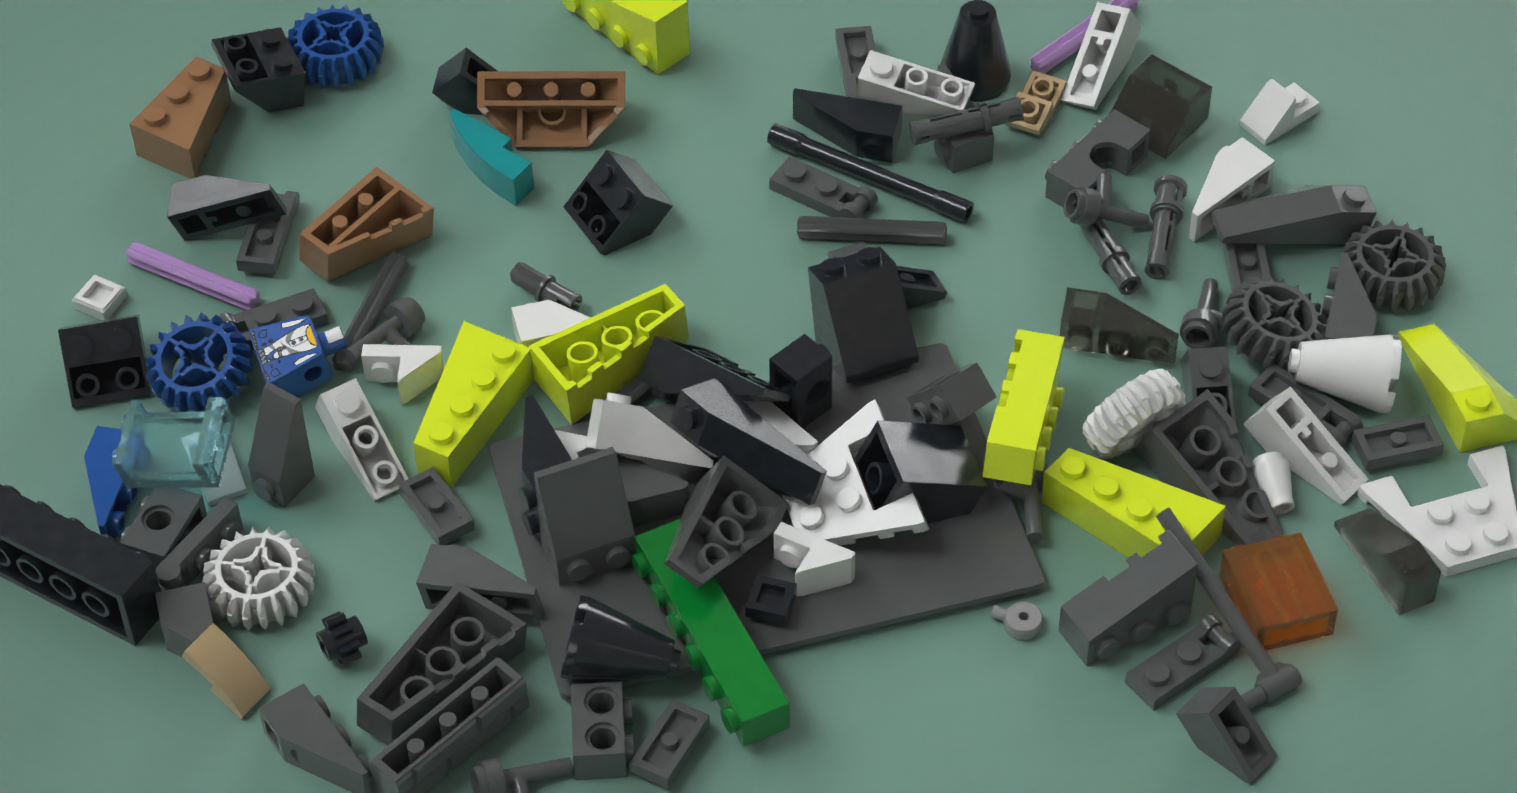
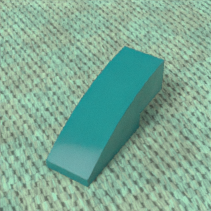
(491, 157)

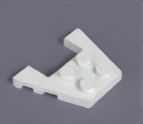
(843, 504)
(1462, 528)

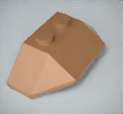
(551, 106)

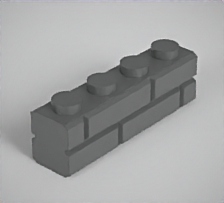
(451, 731)

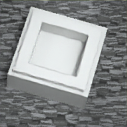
(99, 298)

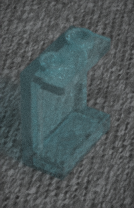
(174, 446)

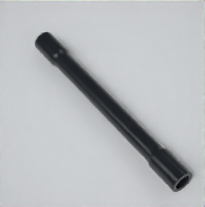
(940, 201)

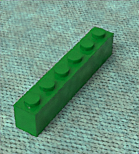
(713, 642)

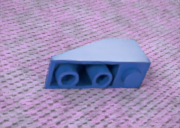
(108, 490)

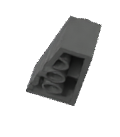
(437, 659)

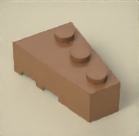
(183, 118)
(365, 226)

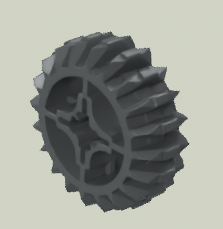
(1396, 265)
(1270, 320)

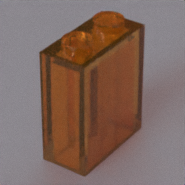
(1279, 590)

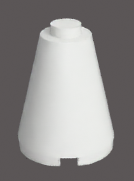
(1351, 368)

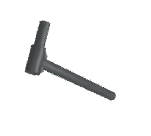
(1273, 678)

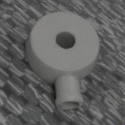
(1020, 620)

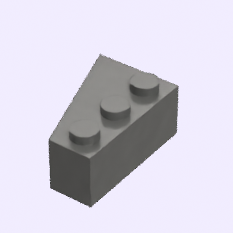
(1132, 604)

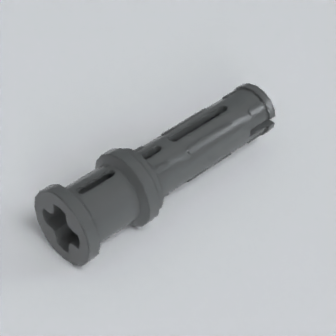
(1166, 214)

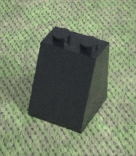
(862, 314)
(925, 461)

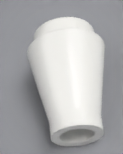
(1274, 477)

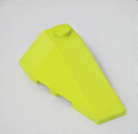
(1466, 397)

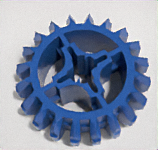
(337, 45)
(204, 345)

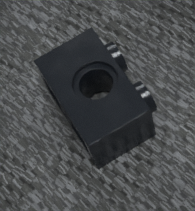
(805, 374)

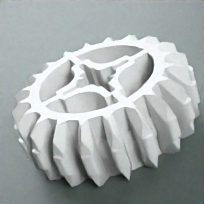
(1132, 412)
(268, 574)

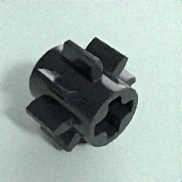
(341, 638)

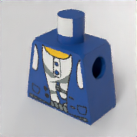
(295, 354)

